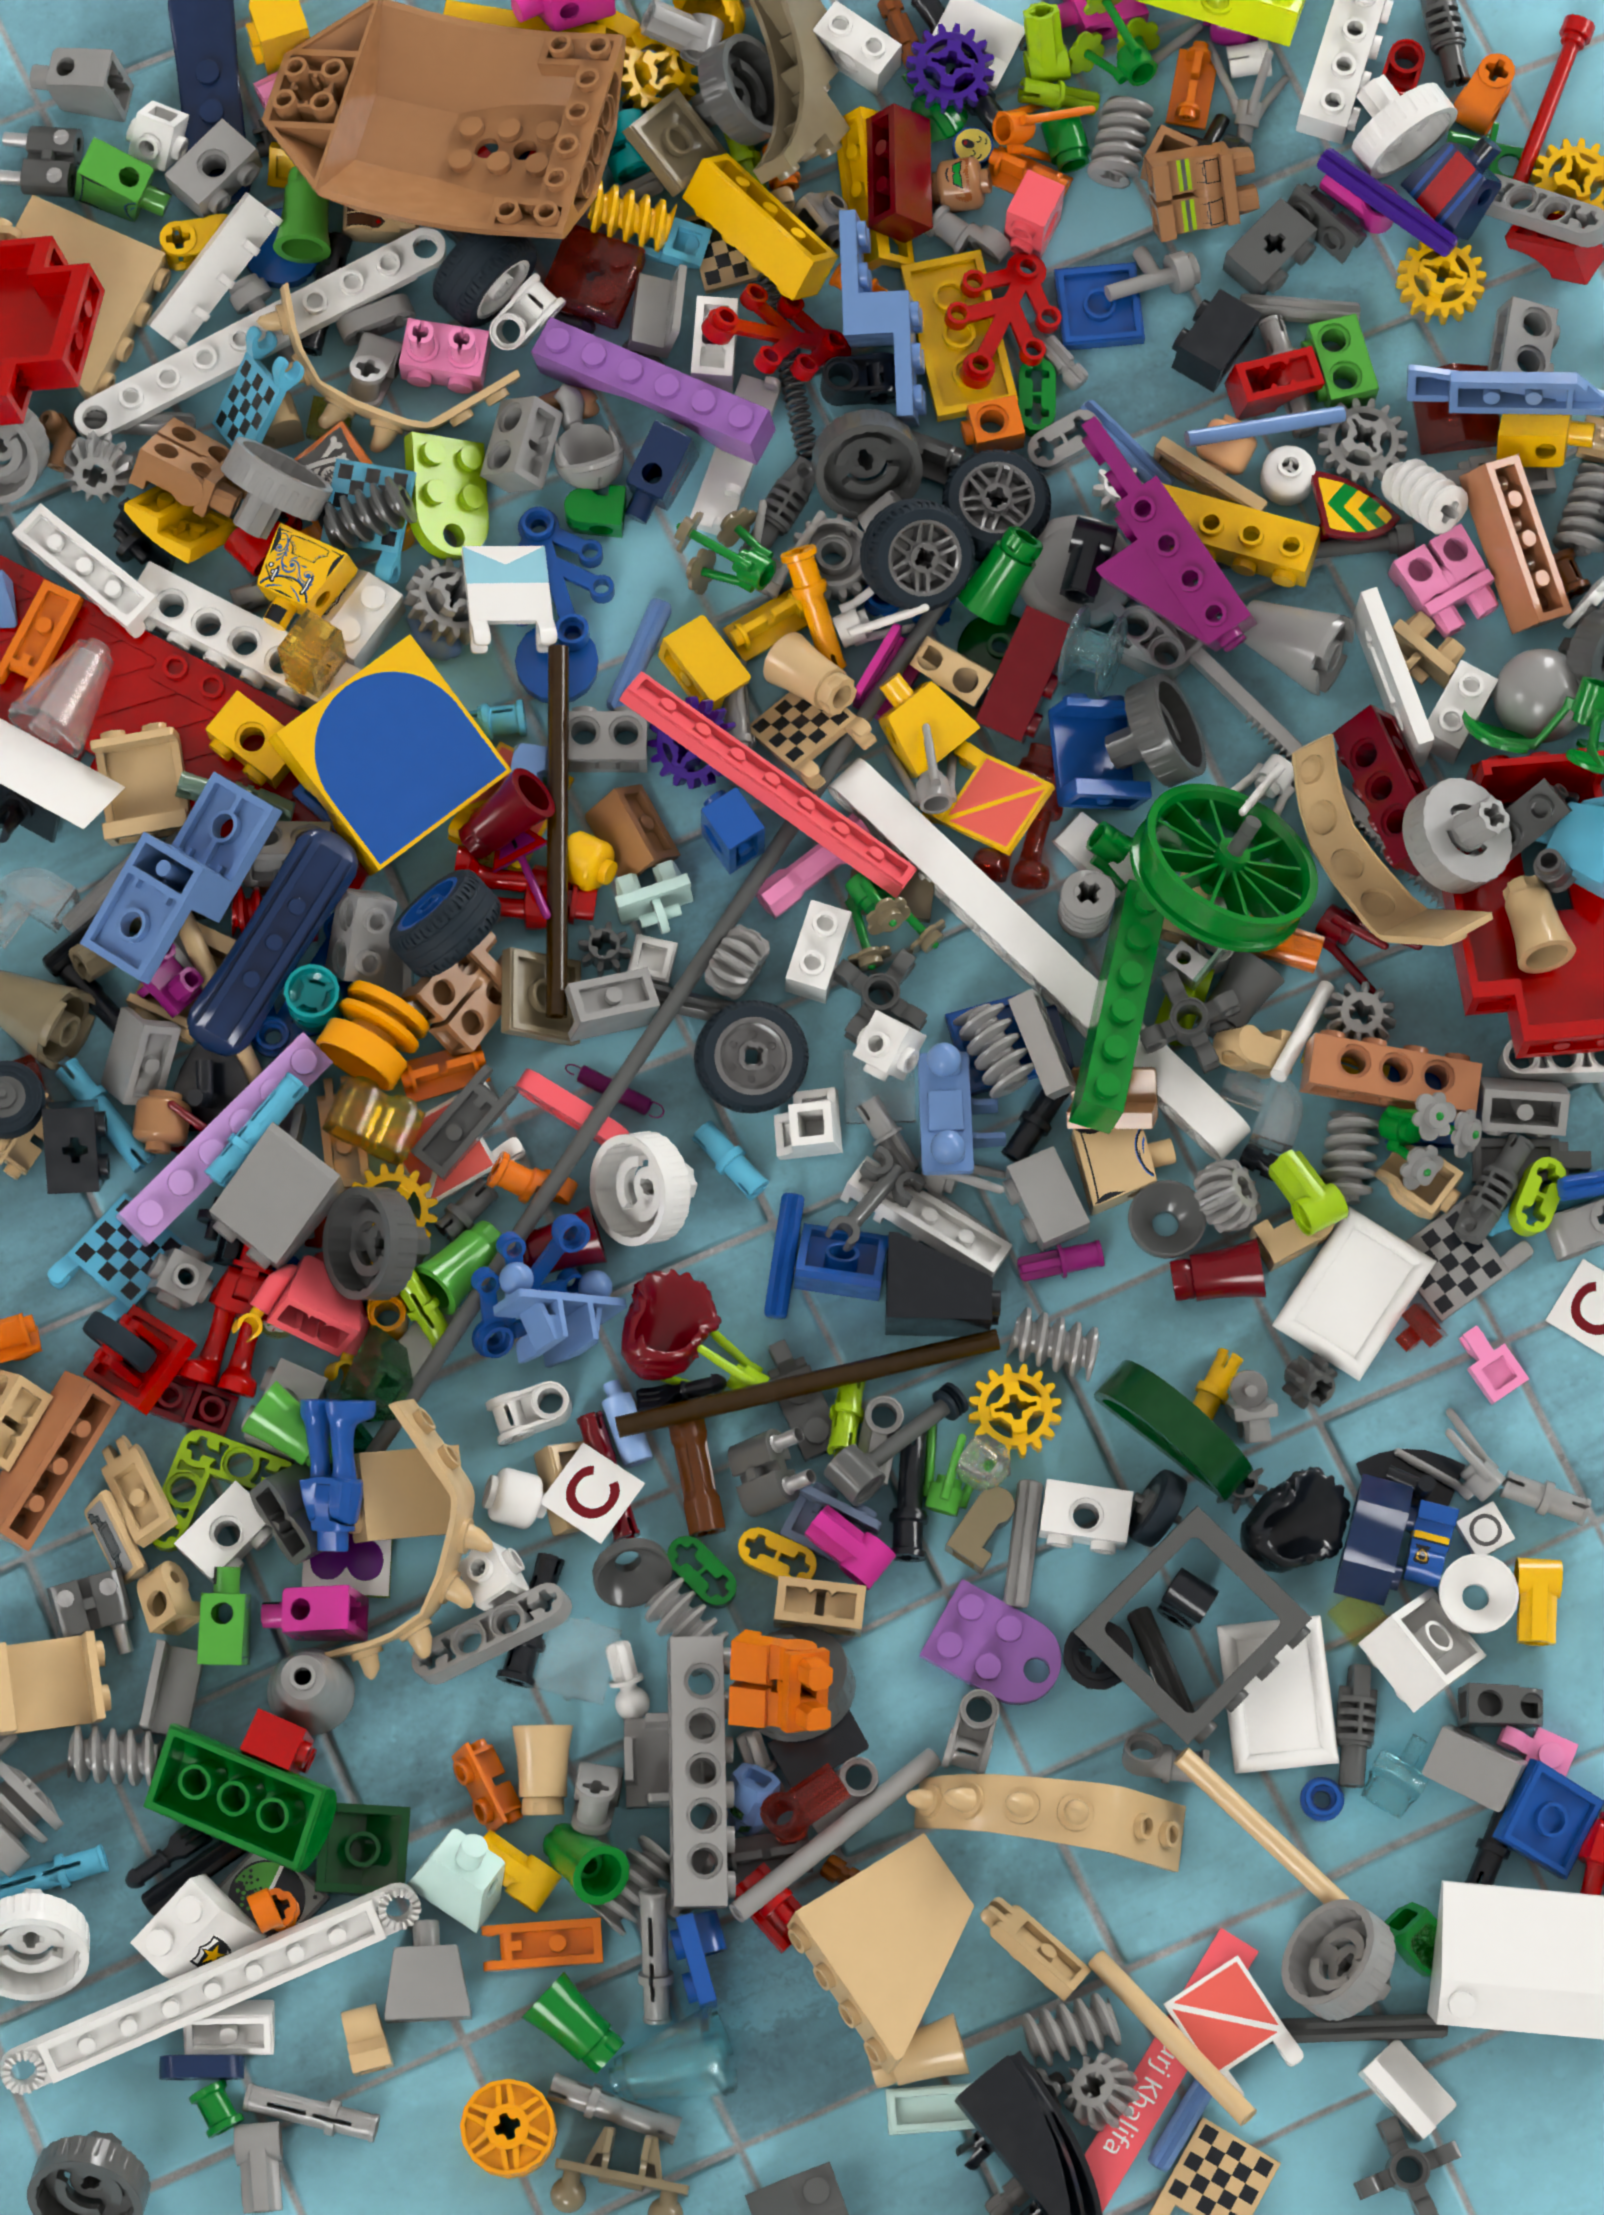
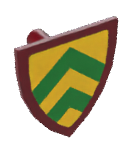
(1349, 509)

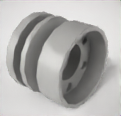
(20, 1809)

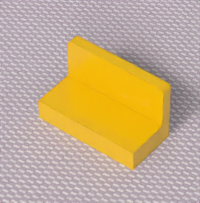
(702, 662)

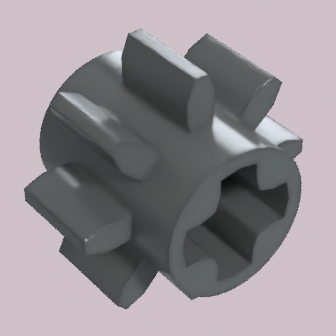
(613, 955)
(1309, 1381)
(1247, 1497)

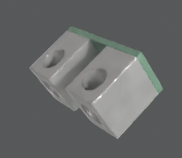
(1197, 967)

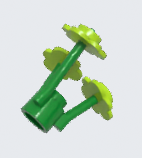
(1133, 48)

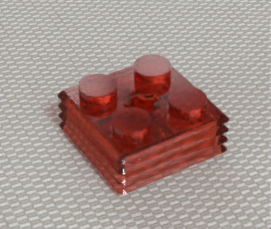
(608, 294)

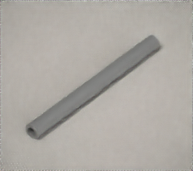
(834, 1835)

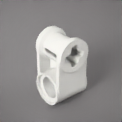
(530, 309)
(526, 1411)

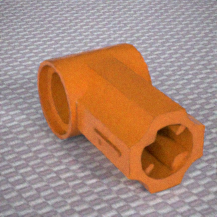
(1299, 951)

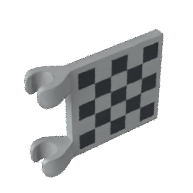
(1461, 1267)

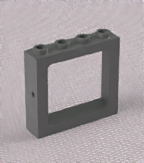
(1260, 1663)

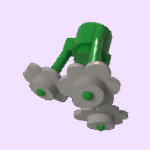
(1427, 1122)

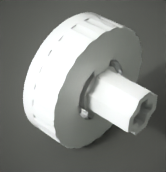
(1400, 125)
(643, 1205)
(32, 1925)

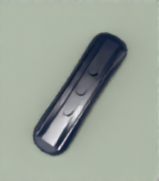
(207, 68)
(273, 942)

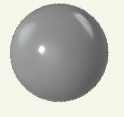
(1533, 691)

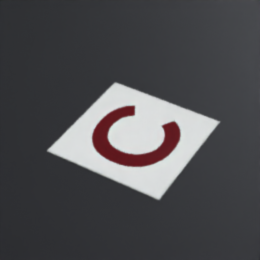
(1581, 1307)
(592, 1493)

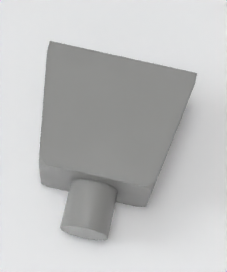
(86, 82)
(427, 1980)

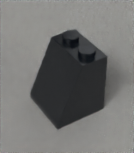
(935, 1293)

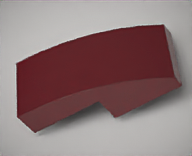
(196, 1406)

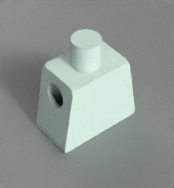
(461, 1878)

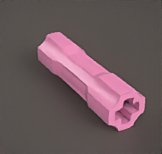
(789, 884)

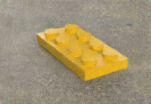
(936, 286)

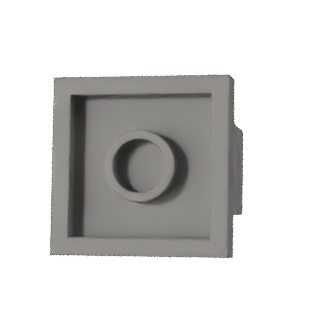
(648, 1761)

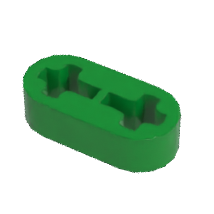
(1045, 397)
(710, 1564)

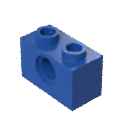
(732, 829)

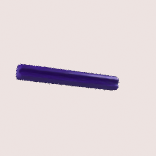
(1387, 202)

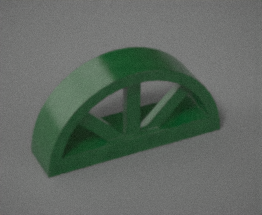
(1174, 1427)

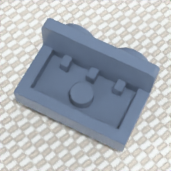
(809, 1505)

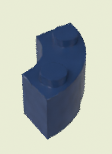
(1374, 1540)

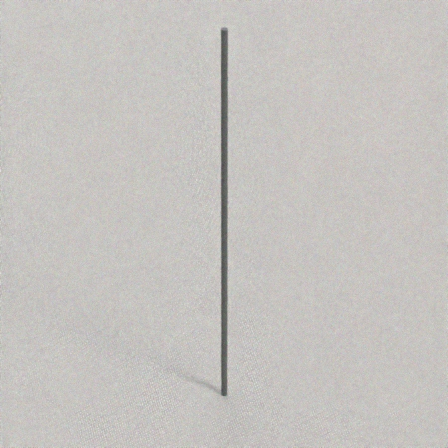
(653, 1033)

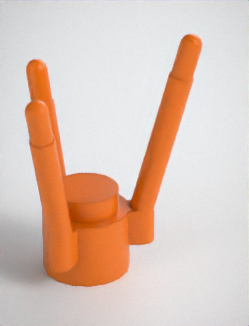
(1017, 127)

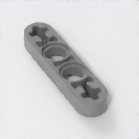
(1544, 203)
(490, 1627)

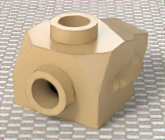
(1424, 1200)

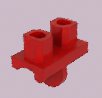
(775, 1914)

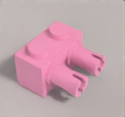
(444, 356)

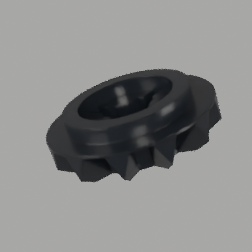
(1080, 1665)

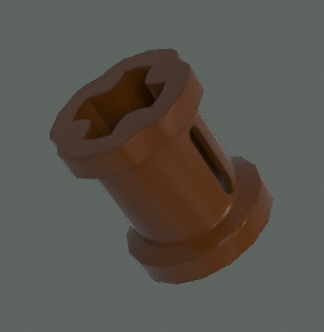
(1570, 574)

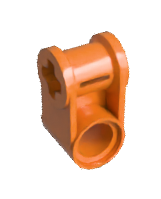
(1483, 98)

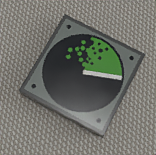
(258, 1873)

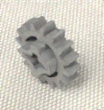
(1368, 426)
(430, 595)

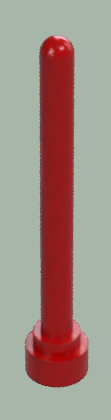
(1574, 34)

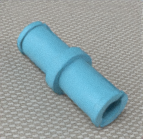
(730, 1160)

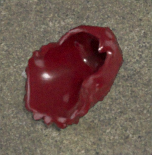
(667, 1324)

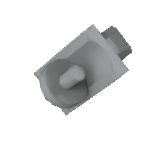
(1251, 1406)

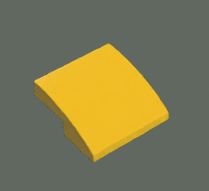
(176, 526)

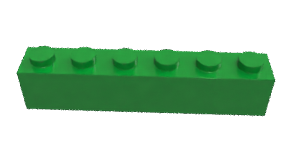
(1117, 1011)

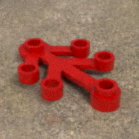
(1006, 312)
(824, 344)

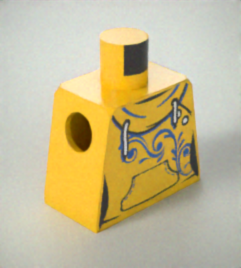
(301, 576)

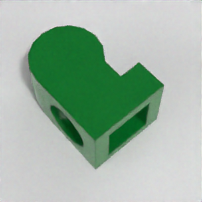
(596, 513)

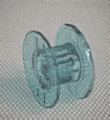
(1092, 650)

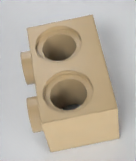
(20, 1411)
(820, 1604)

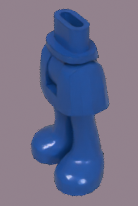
(334, 1496)

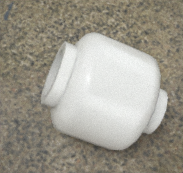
(1287, 475)
(514, 1498)

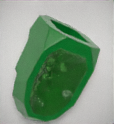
(1414, 1936)

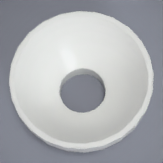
(1493, 1578)

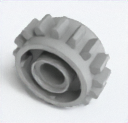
(844, 539)

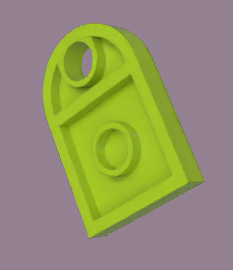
(447, 492)

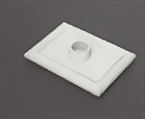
(1354, 1293)
(1290, 1712)

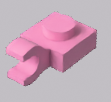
(1495, 1370)
(1543, 1746)

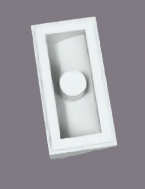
(237, 2030)

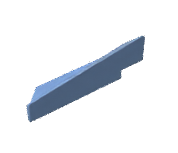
(1505, 391)

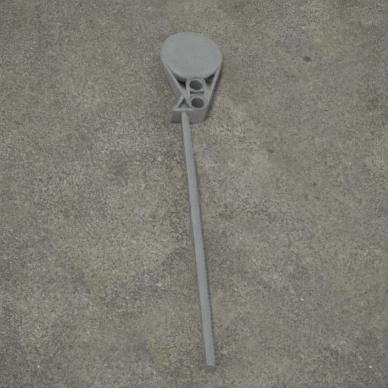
(1043, 593)

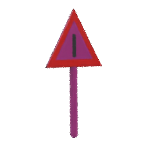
(517, 851)

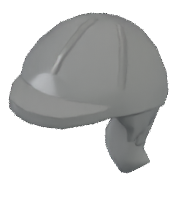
(585, 453)

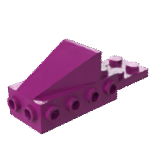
(1155, 573)

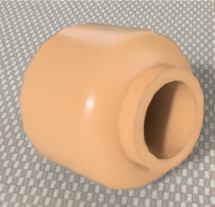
(1228, 456)

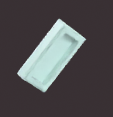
(925, 2110)

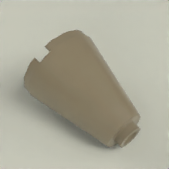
(45, 1017)

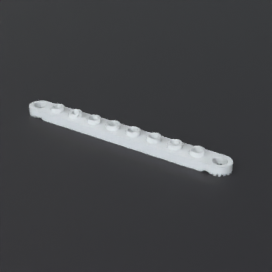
(223, 351)
(209, 1988)

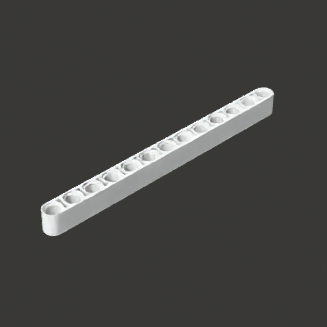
(1027, 947)

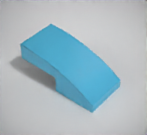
(684, 245)

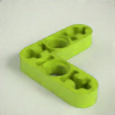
(202, 1472)

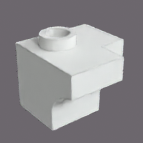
(810, 1125)

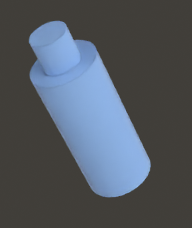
(632, 1449)

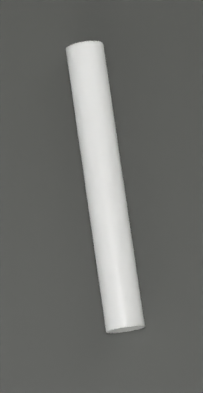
(1302, 1031)

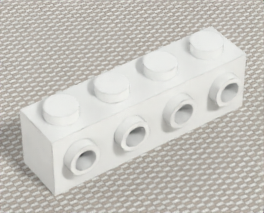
(1341, 67)

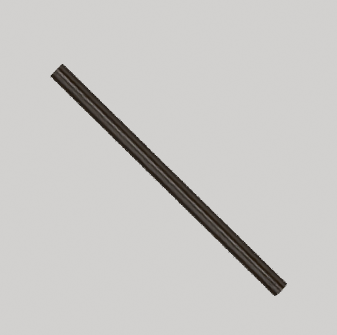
(557, 832)
(807, 1383)

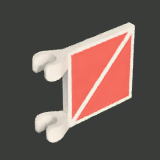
(474, 1166)
(1230, 2019)

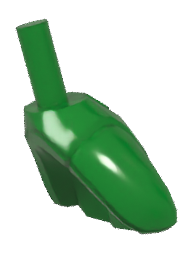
(941, 125)

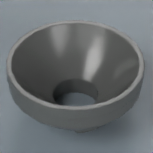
(1169, 1198)
(634, 1582)

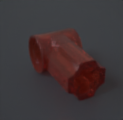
(807, 1800)

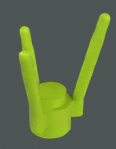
(741, 1375)

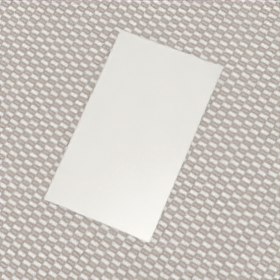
(53, 777)

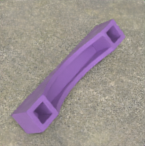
(600, 365)

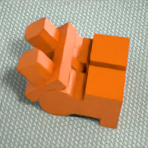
(779, 1683)

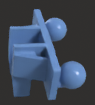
(948, 1112)
(556, 1321)

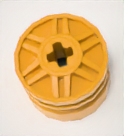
(373, 1034)
(533, 2139)

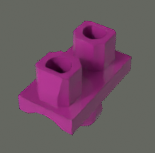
(173, 984)

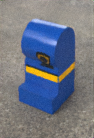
(1429, 1543)

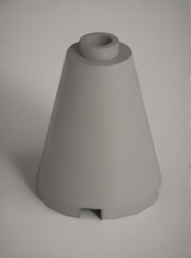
(1301, 642)
(322, 1701)

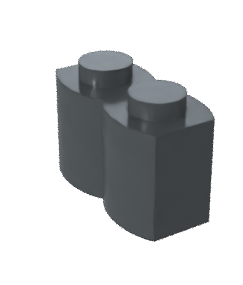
(281, 1508)

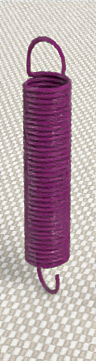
(630, 1098)

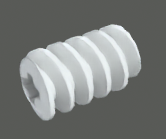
(1425, 495)

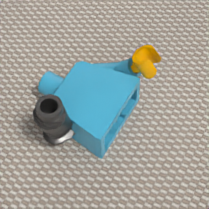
(1574, 850)

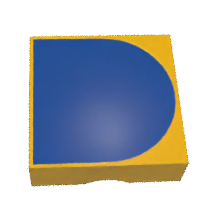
(390, 754)

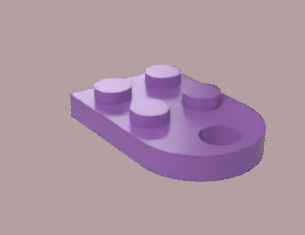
(990, 1644)

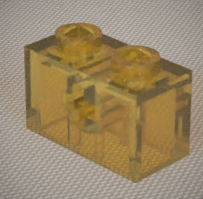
(312, 654)

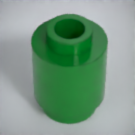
(1066, 143)

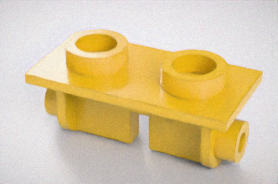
(766, 625)

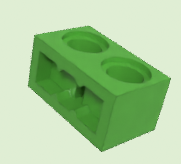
(1349, 363)

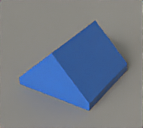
(829, 1269)

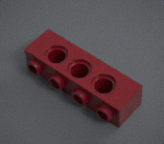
(1382, 775)

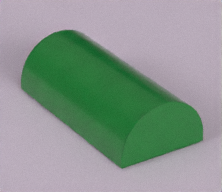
(241, 1799)

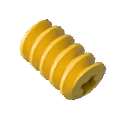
(631, 216)

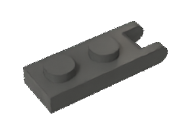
(462, 1124)

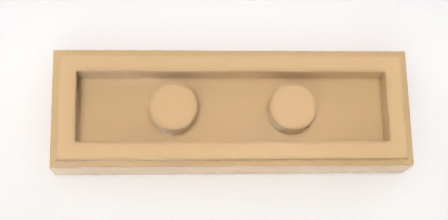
(1203, 476)

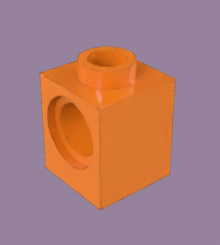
(1001, 411)

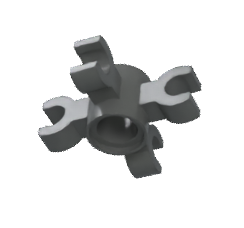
(853, 979)
(1220, 1008)
(1397, 2147)

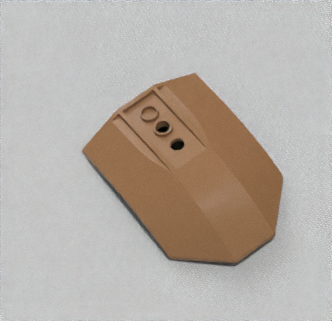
(404, 97)

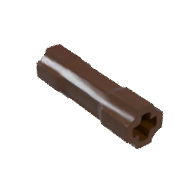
(697, 1479)

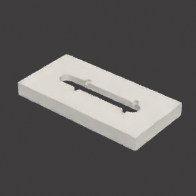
(1391, 673)

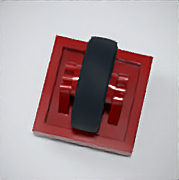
(135, 1356)

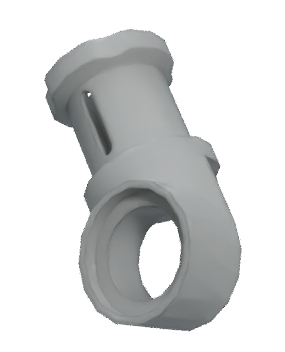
(962, 235)
(1161, 1764)

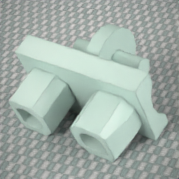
(654, 902)

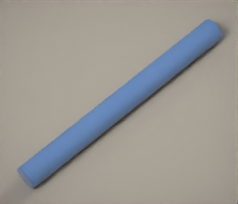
(1265, 426)

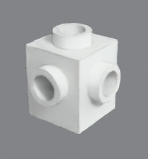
(158, 135)
(888, 1047)
(493, 1576)

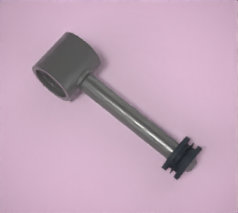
(858, 1473)

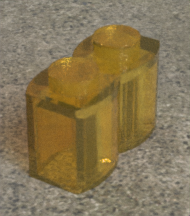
(374, 1120)

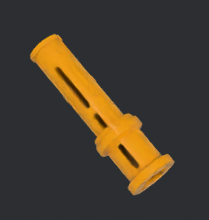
(810, 590)

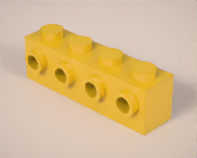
(759, 227)
(1251, 538)

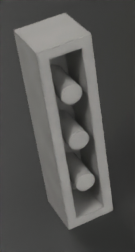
(1042, 1044)

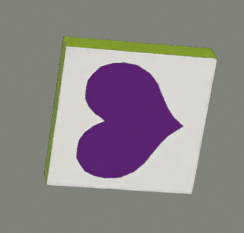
(362, 1567)

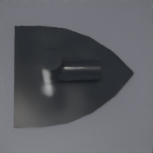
(209, 1083)
(1427, 1488)

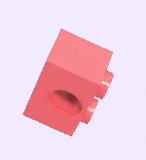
(1034, 214)

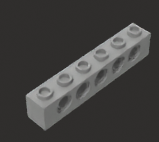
(689, 1888)

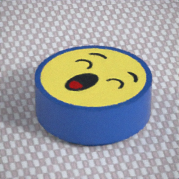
(973, 142)

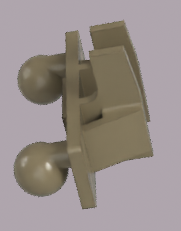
(570, 2194)

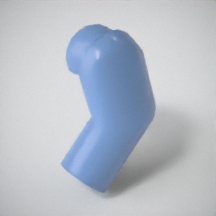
(436, 650)

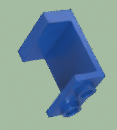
(1081, 760)

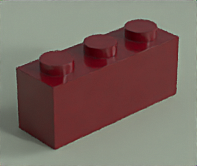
(899, 173)
(1025, 677)

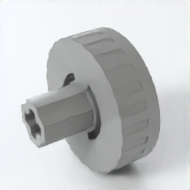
(29, 455)
(273, 486)
(1472, 822)
(1356, 1972)

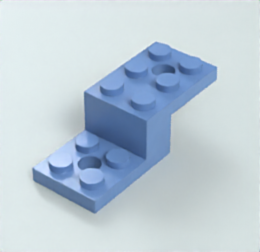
(881, 318)
(171, 880)

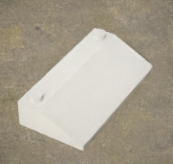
(1518, 1960)

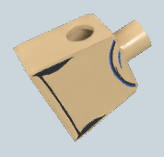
(1117, 1164)

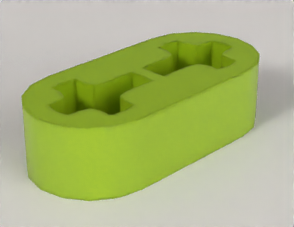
(1529, 1192)

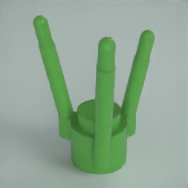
(946, 1493)

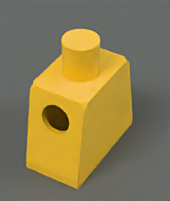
(1541, 438)
(911, 710)

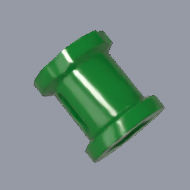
(216, 2108)

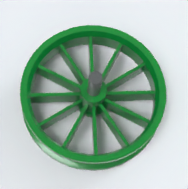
(1223, 868)

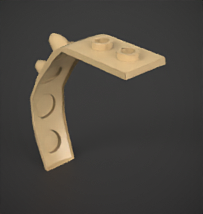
(341, 406)
(1356, 869)
(459, 1538)
(1055, 1811)

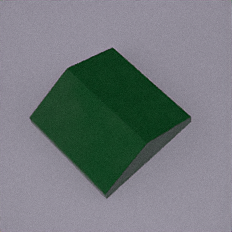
(364, 1849)

